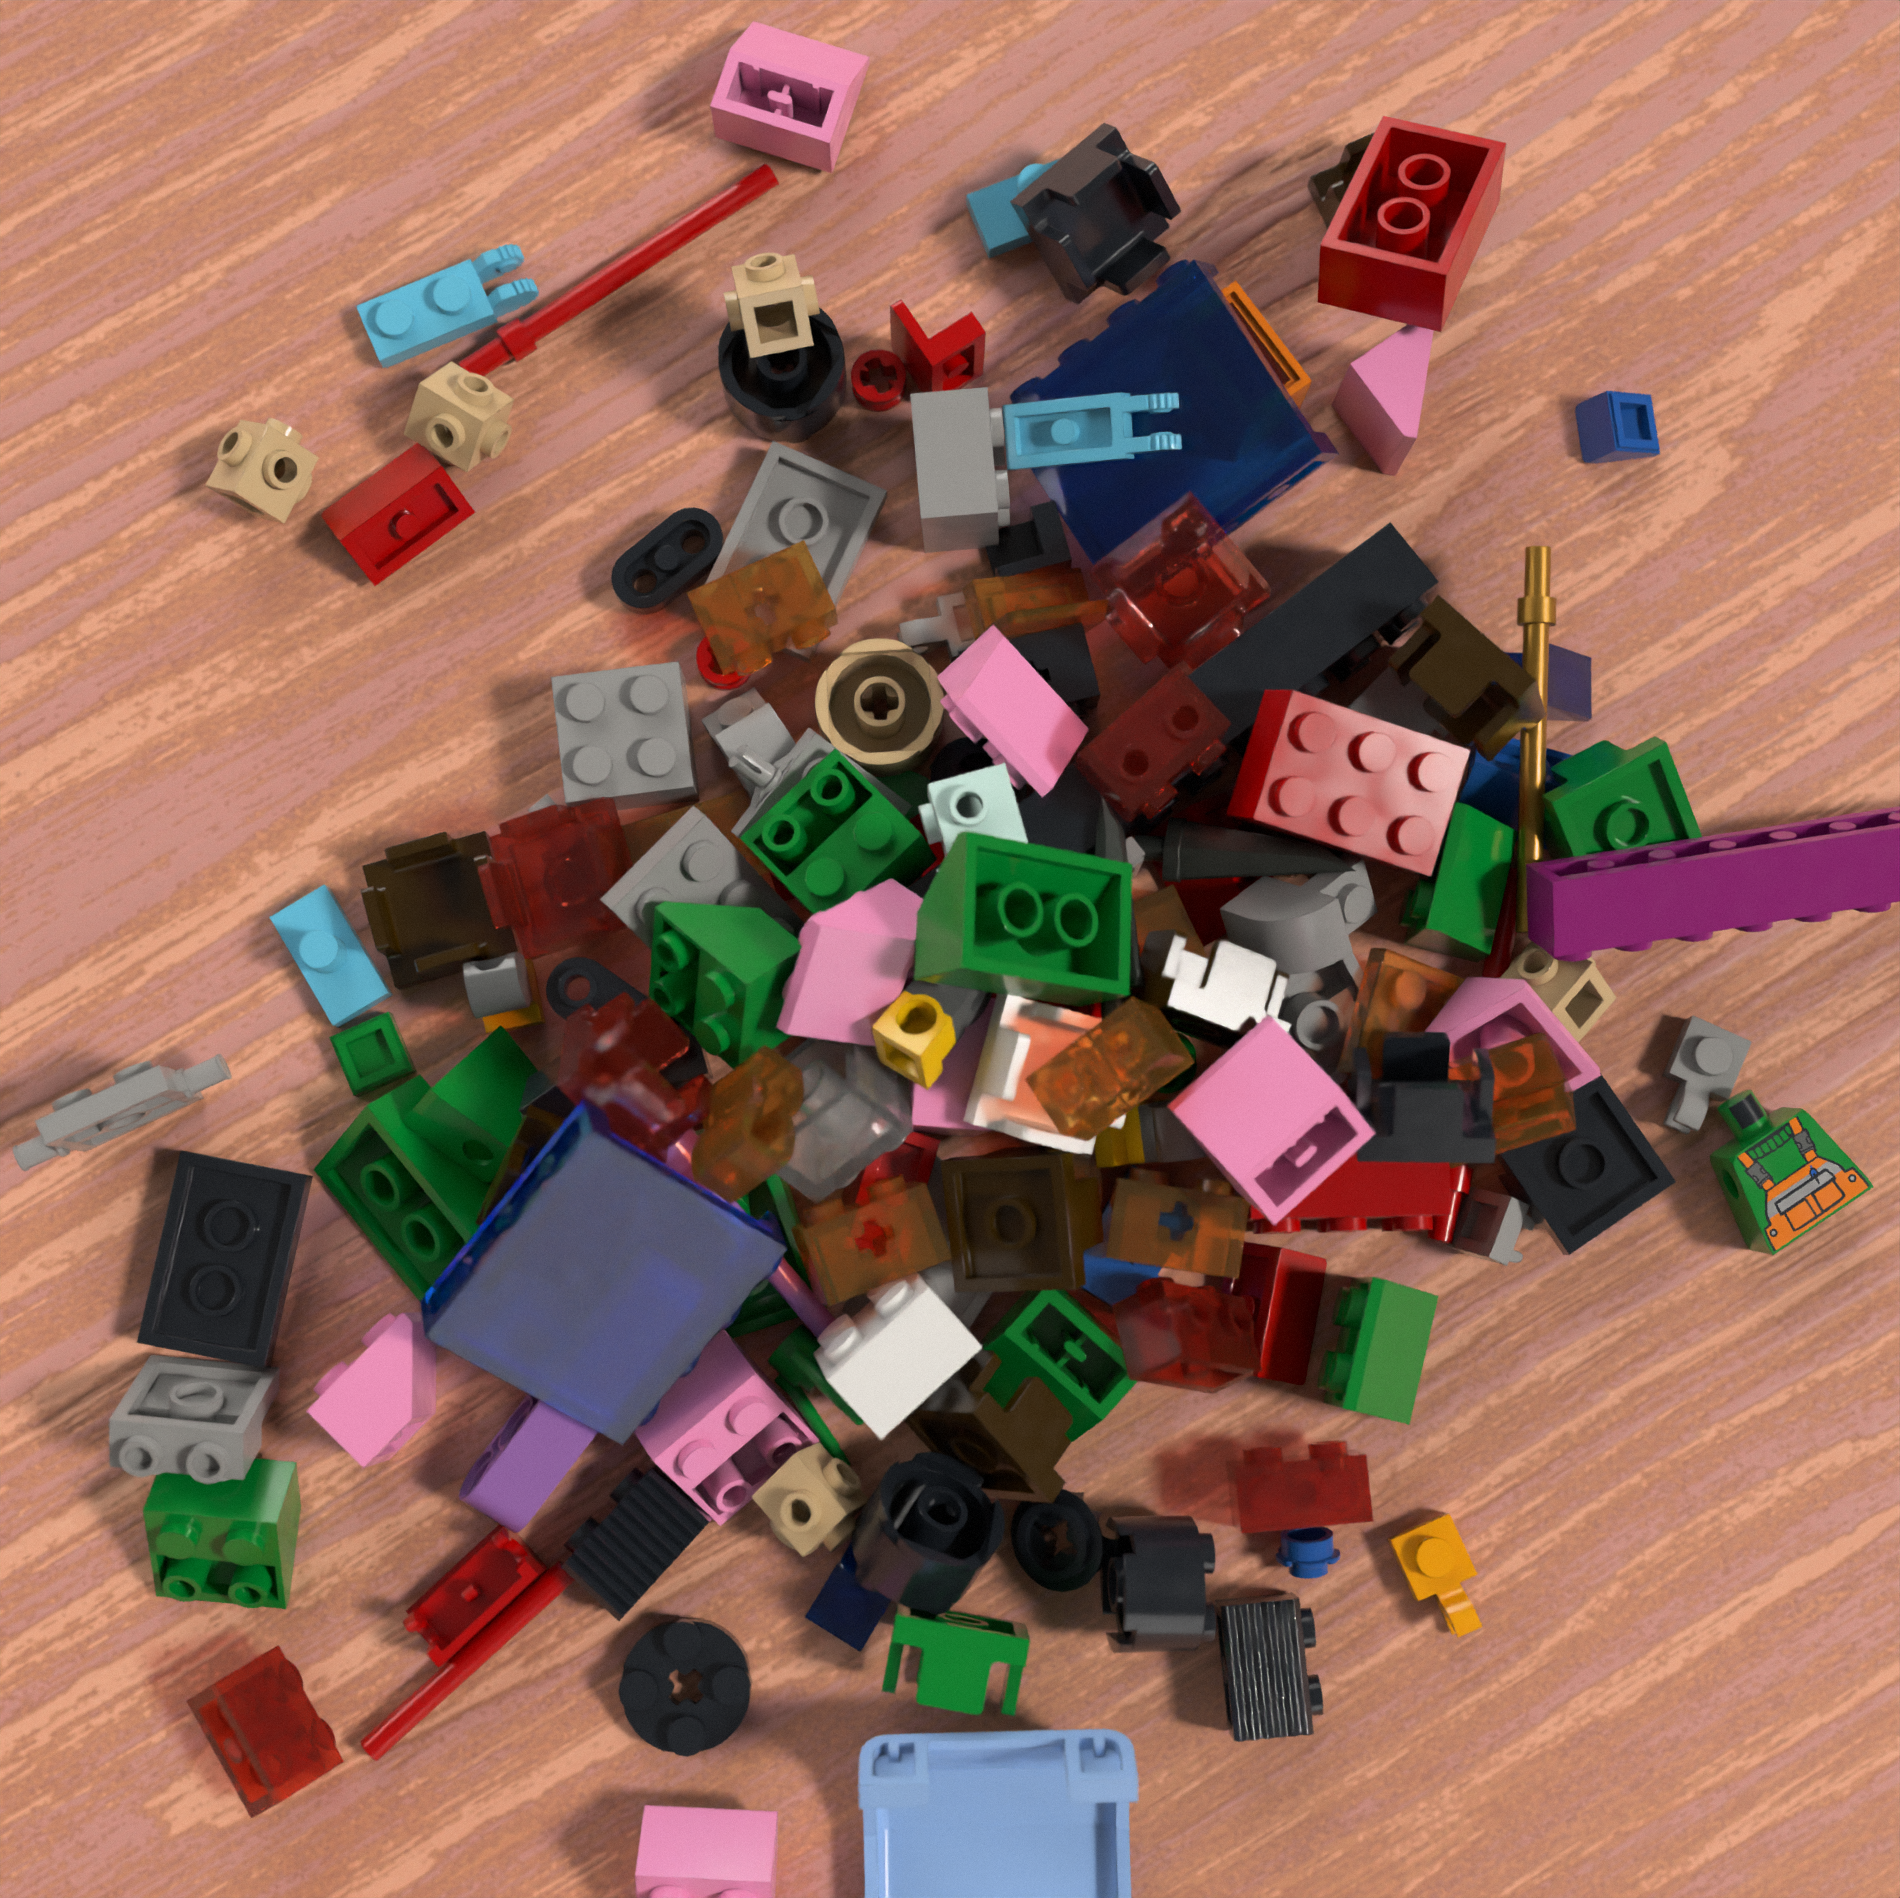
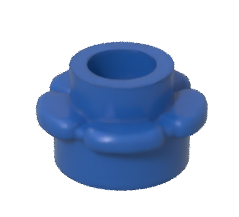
(1307, 1551)

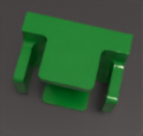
(1616, 801)
(958, 1657)

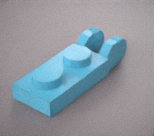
(444, 306)
(1083, 430)

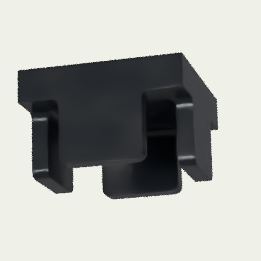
(1099, 216)
(1418, 1108)
(1587, 1175)

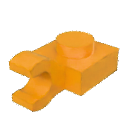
(1435, 1564)

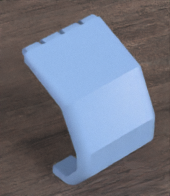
(998, 1814)

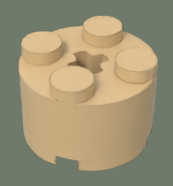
(911, 690)

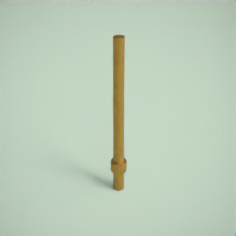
(1536, 614)

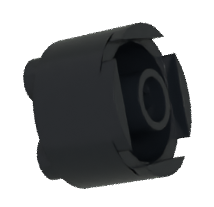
(788, 403)
(926, 1533)
(1158, 1584)

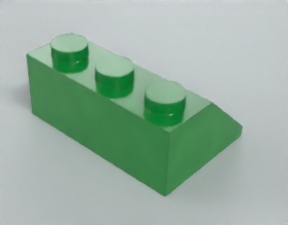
(1027, 922)
(403, 1189)

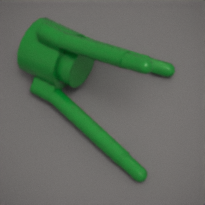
(799, 1368)

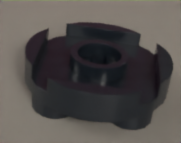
(647, 1689)

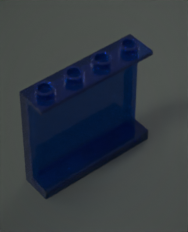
(1234, 416)
(599, 1278)

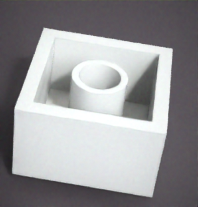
(894, 1351)

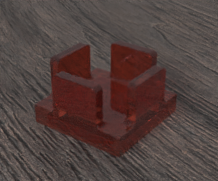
(1179, 587)
(554, 873)
(615, 1065)

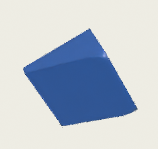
(1617, 427)

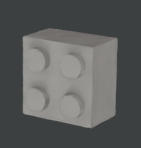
(955, 461)
(626, 736)

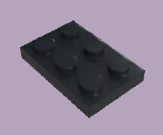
(225, 1259)

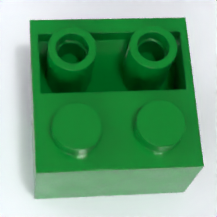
(836, 838)
(1462, 899)
(722, 975)
(1064, 1346)
(1378, 1348)
(225, 1537)

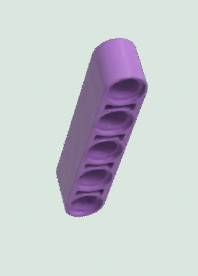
(524, 1463)

